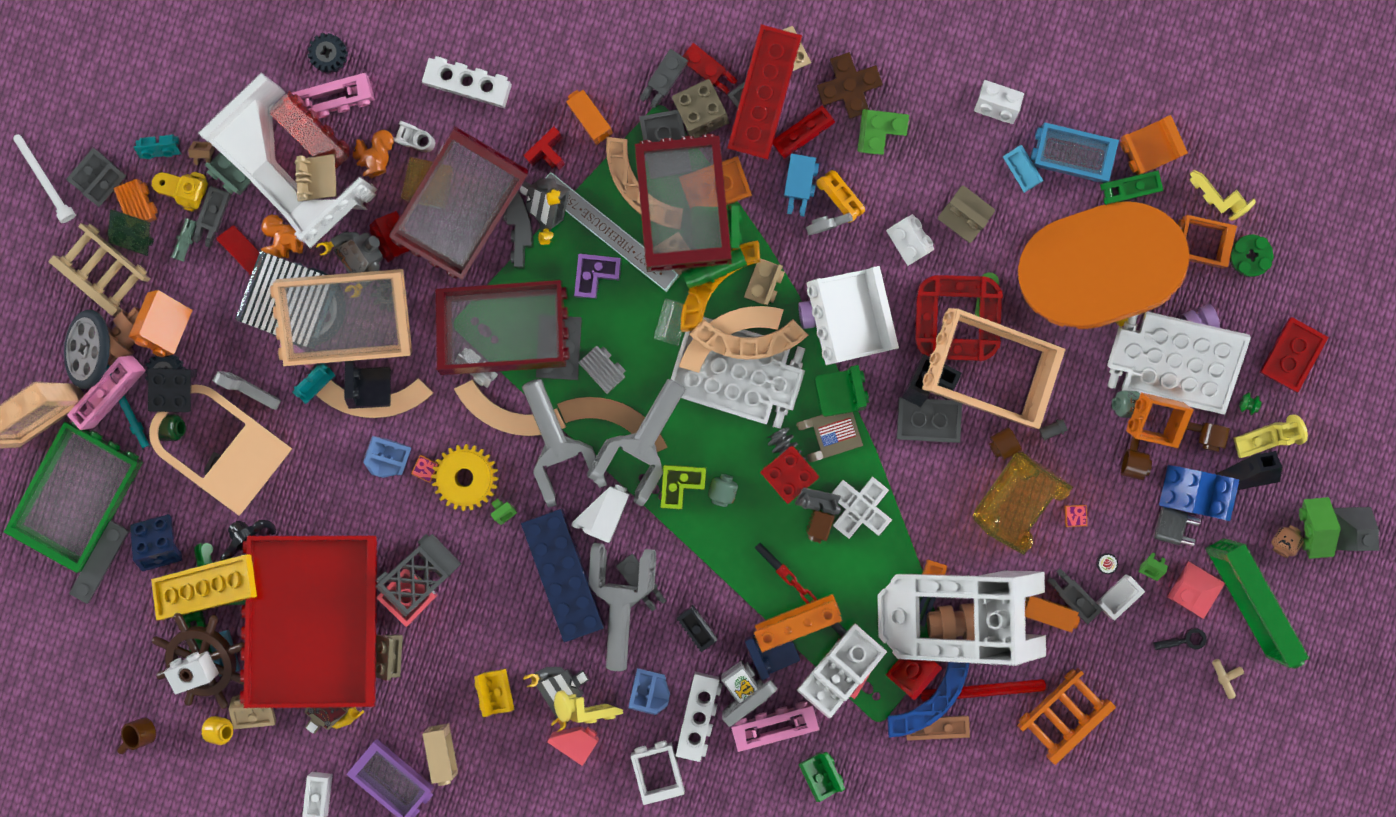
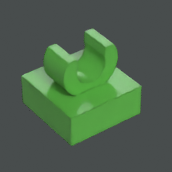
(502, 512)
(1153, 568)

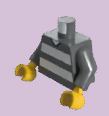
(547, 204)
(553, 679)

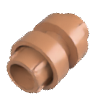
(120, 343)
(950, 624)

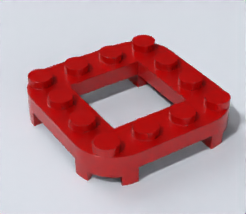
(958, 286)

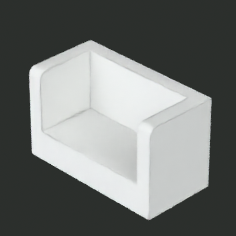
(1120, 597)
(317, 794)

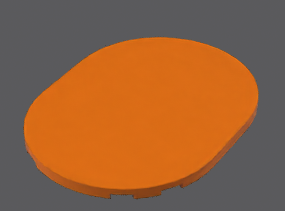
(1103, 265)

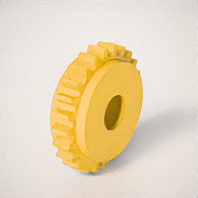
(482, 477)

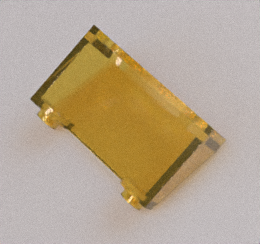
(1018, 501)

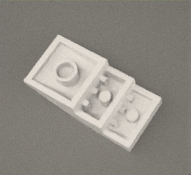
(841, 671)

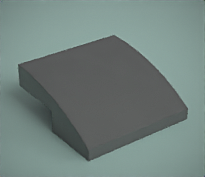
(96, 177)

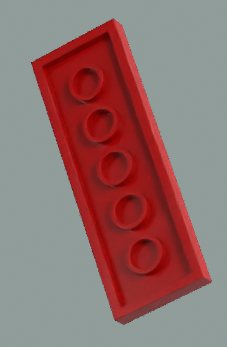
(764, 91)

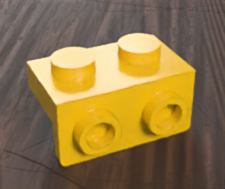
(494, 692)

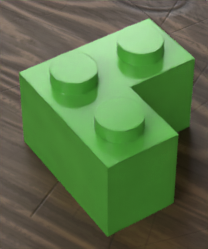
(876, 126)
(1320, 527)

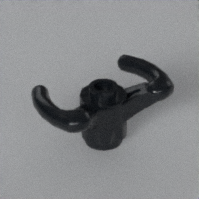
(239, 532)

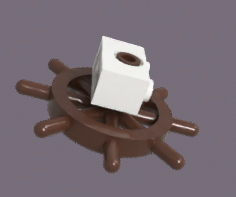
(198, 666)

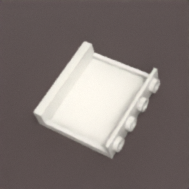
(852, 315)

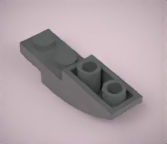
(518, 217)

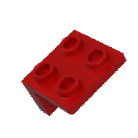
(789, 474)

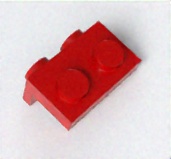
(381, 229)

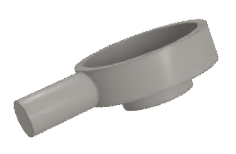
(823, 224)

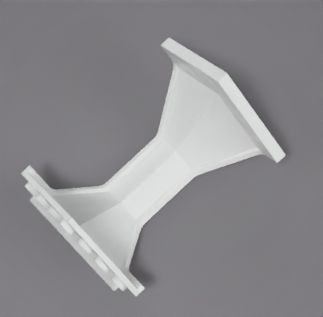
(246, 139)

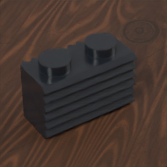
(696, 628)

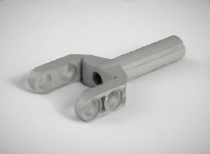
(642, 442)
(557, 446)
(621, 600)

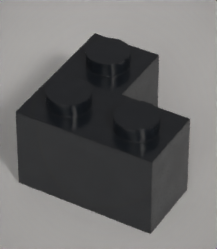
(914, 392)

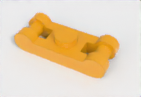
(840, 194)

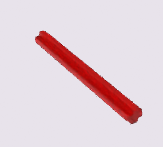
(994, 689)

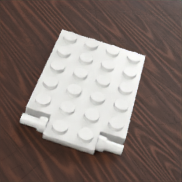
(1178, 360)
(743, 385)

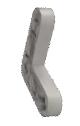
(234, 382)
(736, 711)

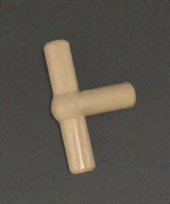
(1225, 678)

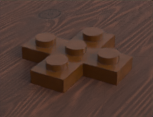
(849, 85)

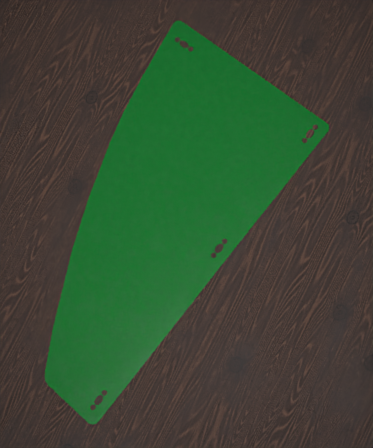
(724, 443)

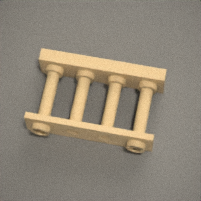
(80, 277)

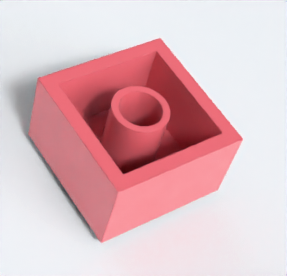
(406, 601)

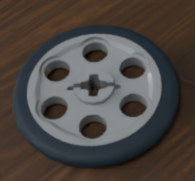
(82, 348)

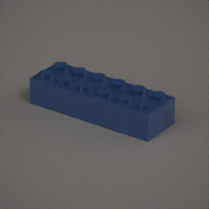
(563, 575)

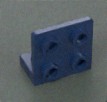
(154, 543)
(771, 659)

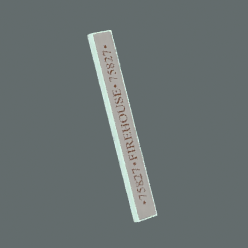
(613, 236)

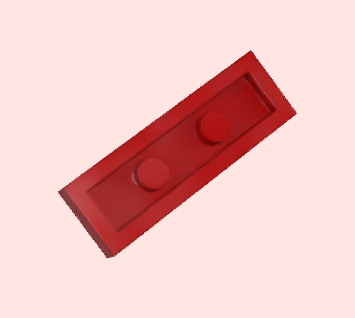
(803, 132)

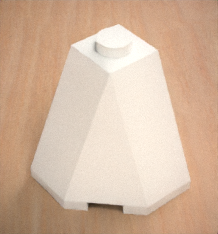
(603, 514)

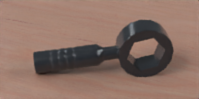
(1176, 641)

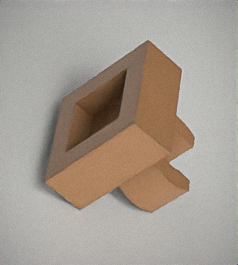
(201, 150)

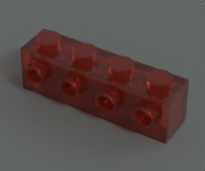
(308, 130)

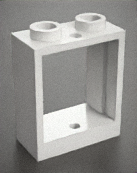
(661, 793)

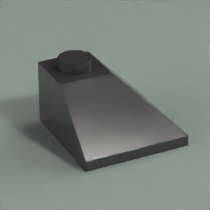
(1357, 530)

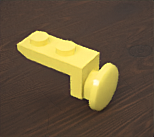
(1233, 201)
(1272, 435)
(572, 708)

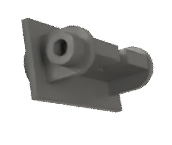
(818, 501)

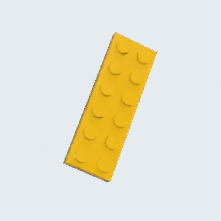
(204, 587)

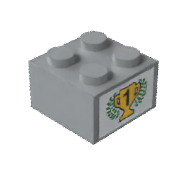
(741, 681)

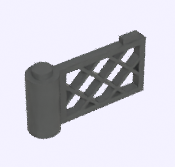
(435, 556)

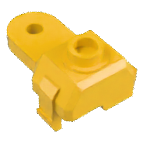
(184, 189)

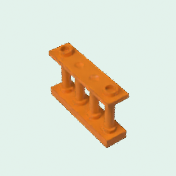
(797, 622)
(1071, 736)

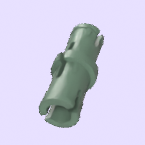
(184, 239)

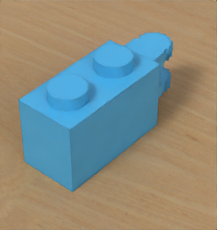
(799, 181)

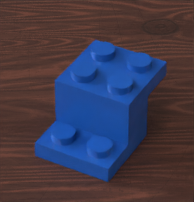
(1199, 492)

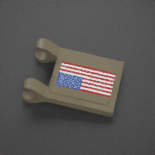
(833, 433)

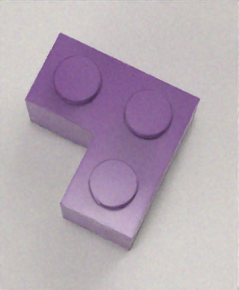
(591, 269)

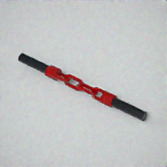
(783, 572)

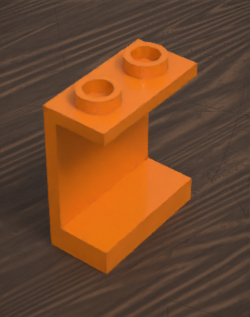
(1153, 145)

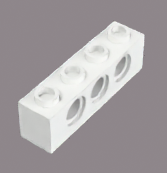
(496, 97)
(687, 748)

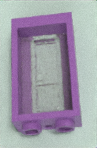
(391, 781)

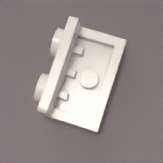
(999, 102)
(910, 239)

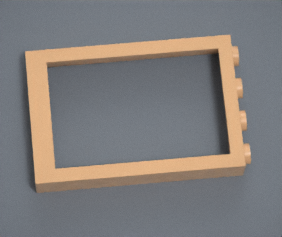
(1042, 381)

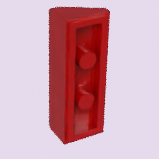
(239, 248)

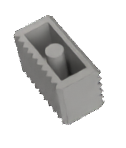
(602, 369)

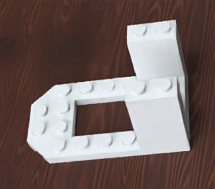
(997, 617)

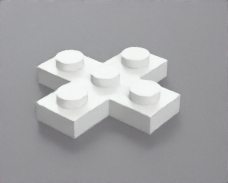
(861, 507)

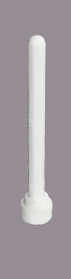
(64, 212)

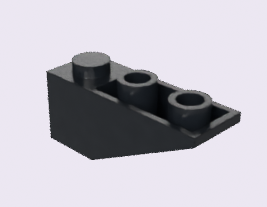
(1255, 470)

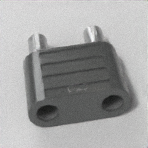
(1172, 526)

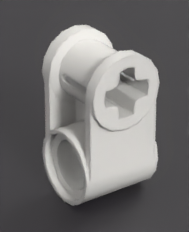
(410, 137)

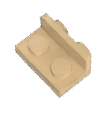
(763, 282)
(250, 717)

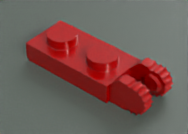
(707, 67)

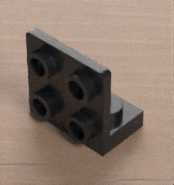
(367, 386)
(170, 389)

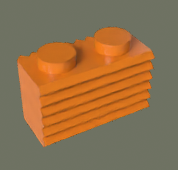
(135, 200)

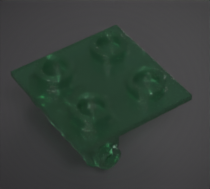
(129, 232)

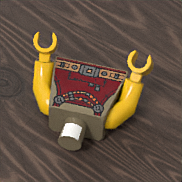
(331, 717)

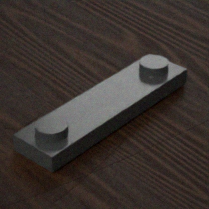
(99, 562)

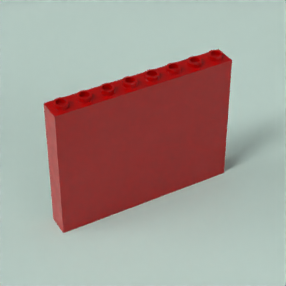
(311, 622)

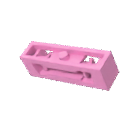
(341, 104)
(106, 392)
(781, 714)

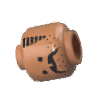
(1287, 541)

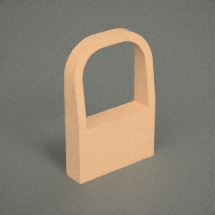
(242, 466)

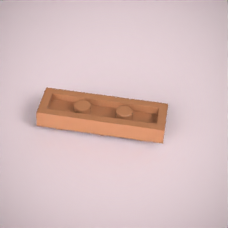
(944, 728)

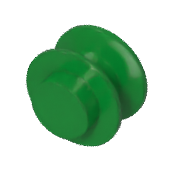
(1250, 404)

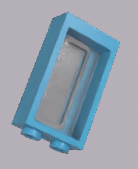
(1074, 152)

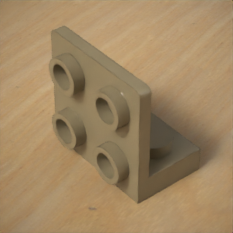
(700, 109)

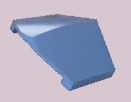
(386, 457)
(649, 692)

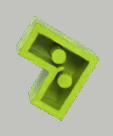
(676, 479)

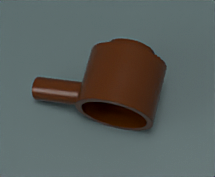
(1211, 435)
(1004, 444)
(1136, 463)
(137, 734)

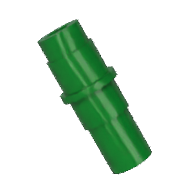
(702, 275)

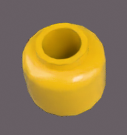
(217, 730)

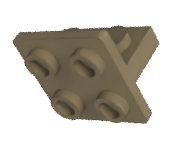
(966, 214)
(388, 656)

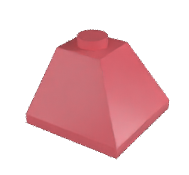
(1195, 590)
(575, 742)

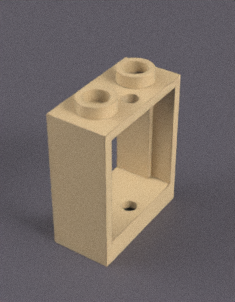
(440, 754)

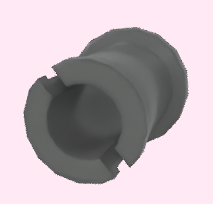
(1053, 429)

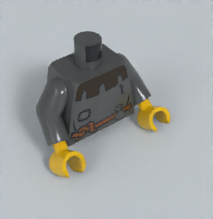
(355, 251)

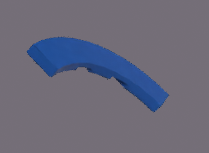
(935, 706)

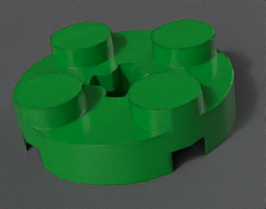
(1259, 246)

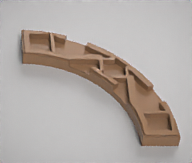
(607, 410)

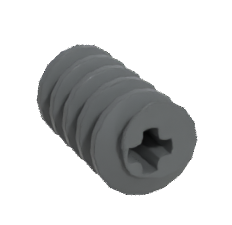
(782, 441)

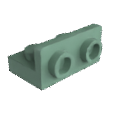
(226, 171)

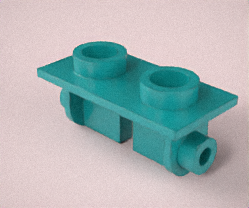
(148, 148)
(313, 383)

